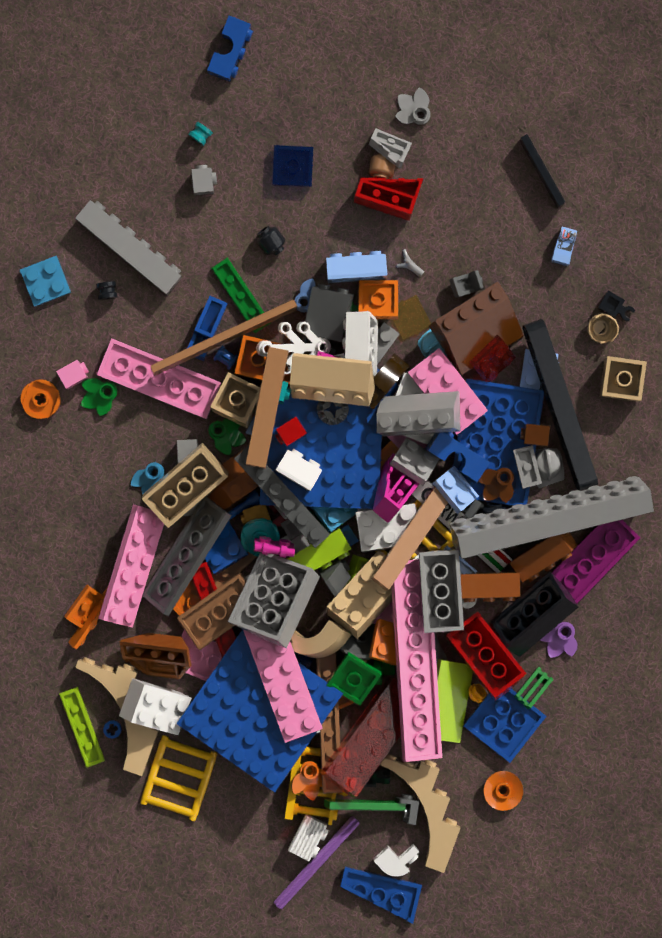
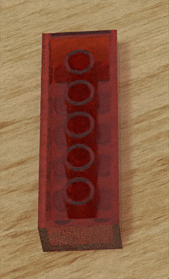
(366, 742)

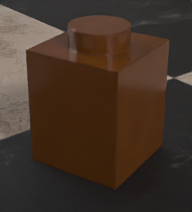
(535, 435)

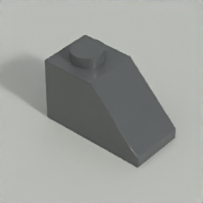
(336, 575)

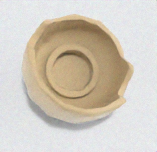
(600, 322)

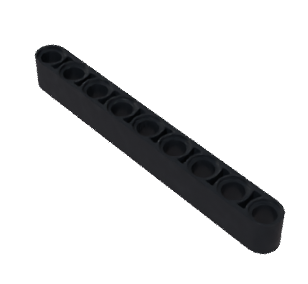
(560, 404)

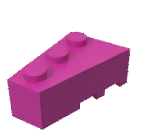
(392, 491)

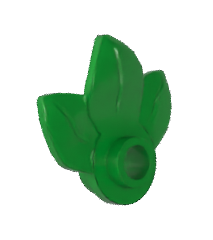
(96, 398)
(228, 438)

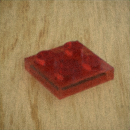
(492, 359)

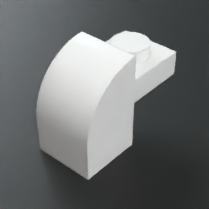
(395, 865)

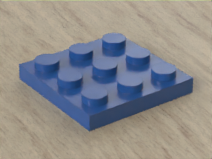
(504, 724)

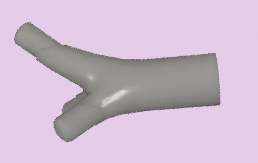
(409, 264)

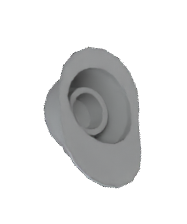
(549, 465)

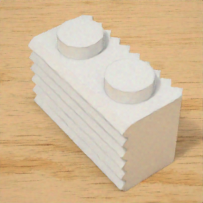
(307, 838)

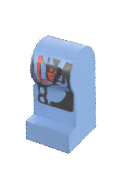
(564, 246)

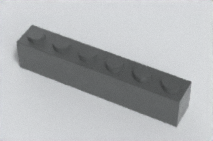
(285, 500)

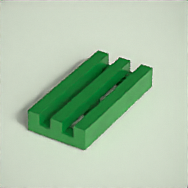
(543, 676)

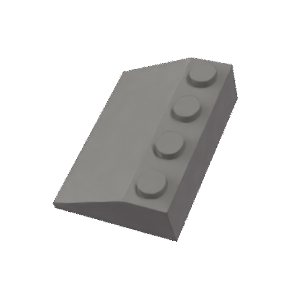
(274, 598)

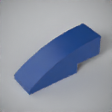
(208, 322)

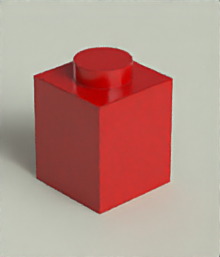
(290, 432)

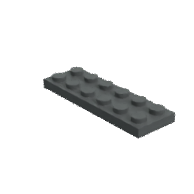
(186, 555)

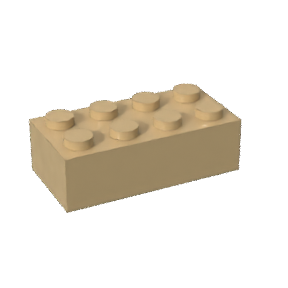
(185, 485)
(360, 599)

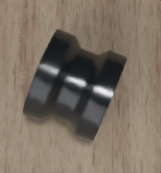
(106, 290)

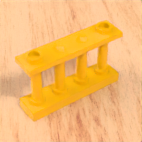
(293, 808)

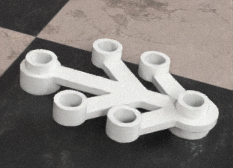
(298, 345)

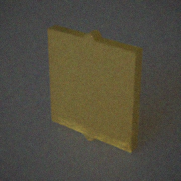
(411, 317)

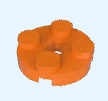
(31, 405)

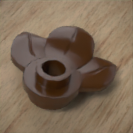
(495, 487)

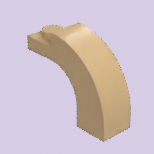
(323, 644)

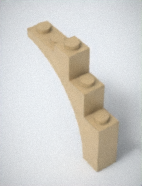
(140, 738)
(441, 832)

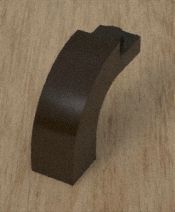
(387, 377)

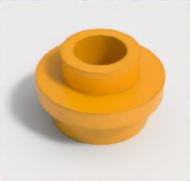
(477, 693)

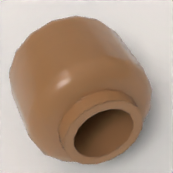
(381, 167)

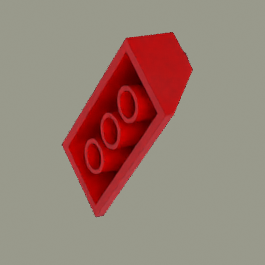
(486, 656)

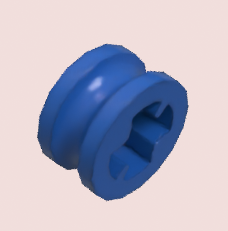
(117, 732)

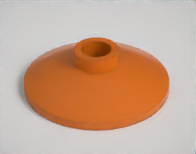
(507, 800)

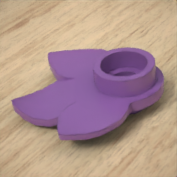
(559, 643)

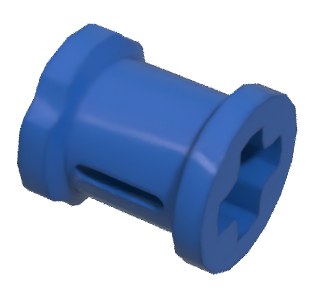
(226, 357)

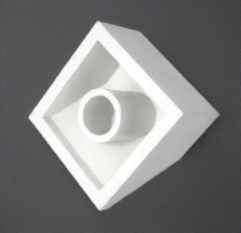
(298, 469)

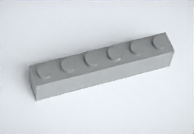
(128, 247)

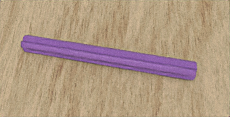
(316, 863)

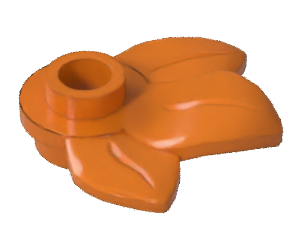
(307, 783)

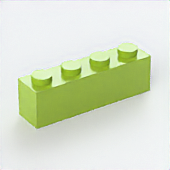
(332, 547)

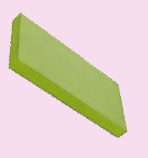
(453, 695)

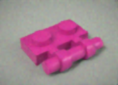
(266, 545)

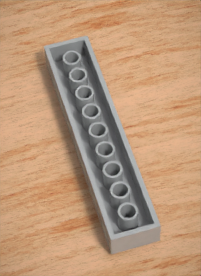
(551, 517)

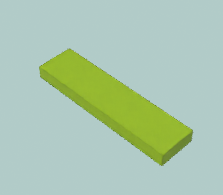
(82, 727)

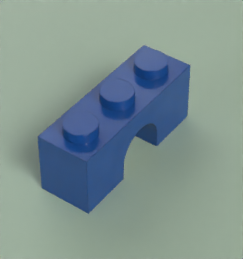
(225, 65)
(472, 463)

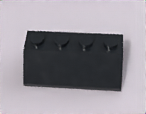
(534, 614)

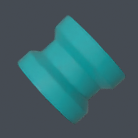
(200, 133)

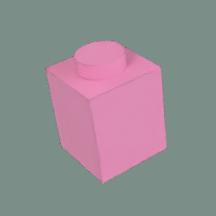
(73, 374)

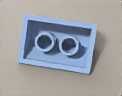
(356, 267)

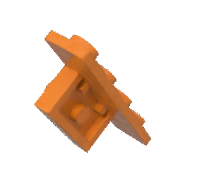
(85, 614)

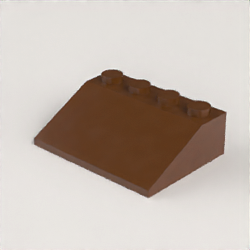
(474, 324)

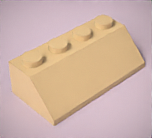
(332, 379)

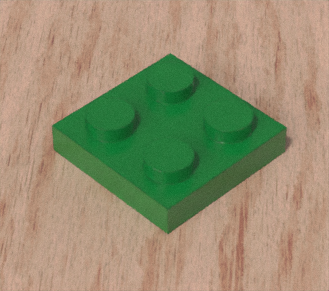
(354, 678)

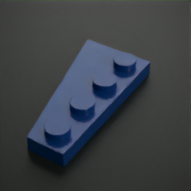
(387, 892)

